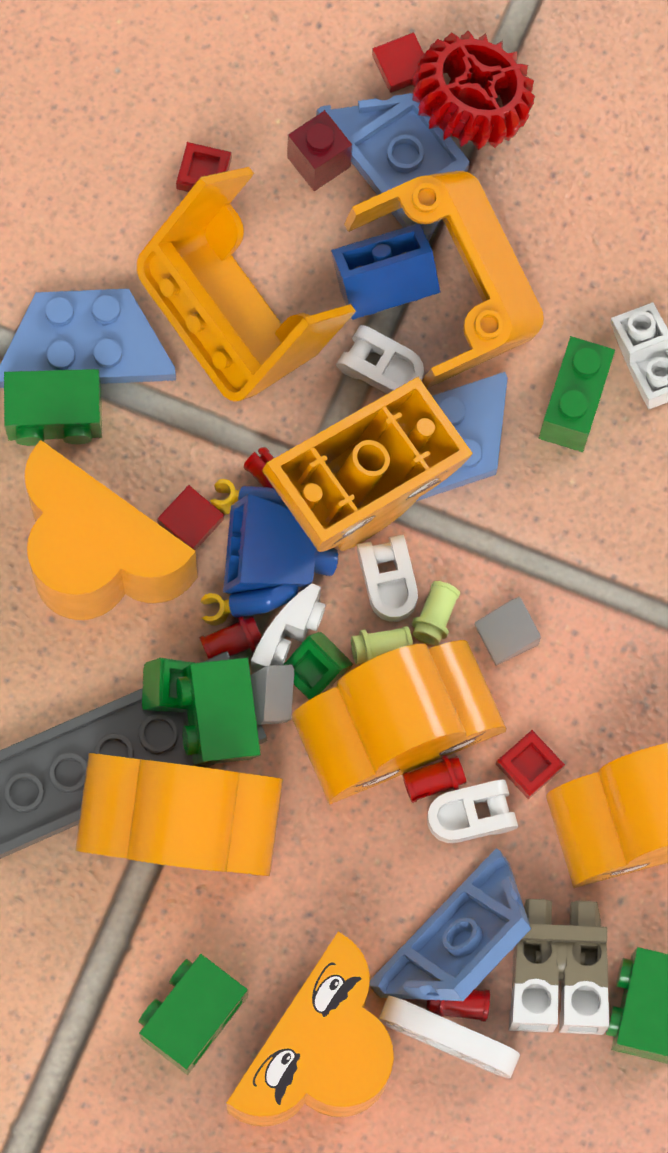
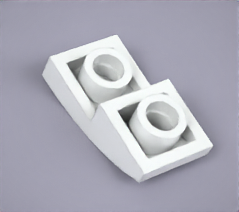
(645, 350)
(292, 621)

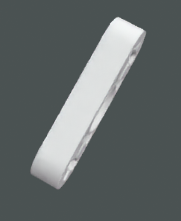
(449, 1037)

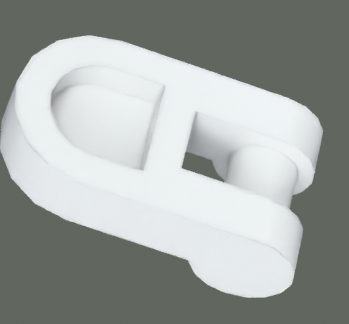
(393, 369)
(391, 593)
(454, 816)

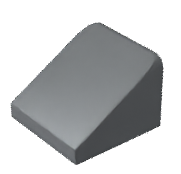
(508, 631)
(273, 694)

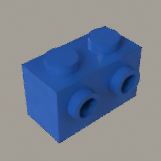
(384, 274)

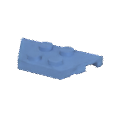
(396, 146)
(88, 332)
(478, 417)
(460, 939)

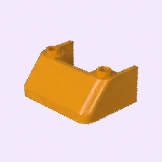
(214, 302)
(509, 306)

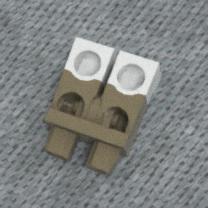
(565, 954)

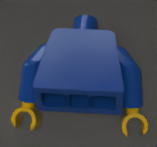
(266, 554)

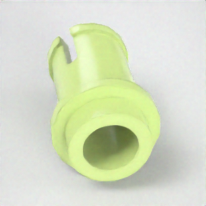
(436, 613)
(371, 645)

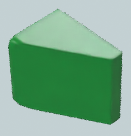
(317, 665)
(159, 685)

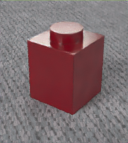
(319, 150)

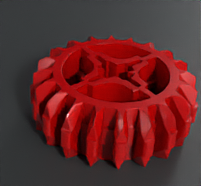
(468, 103)

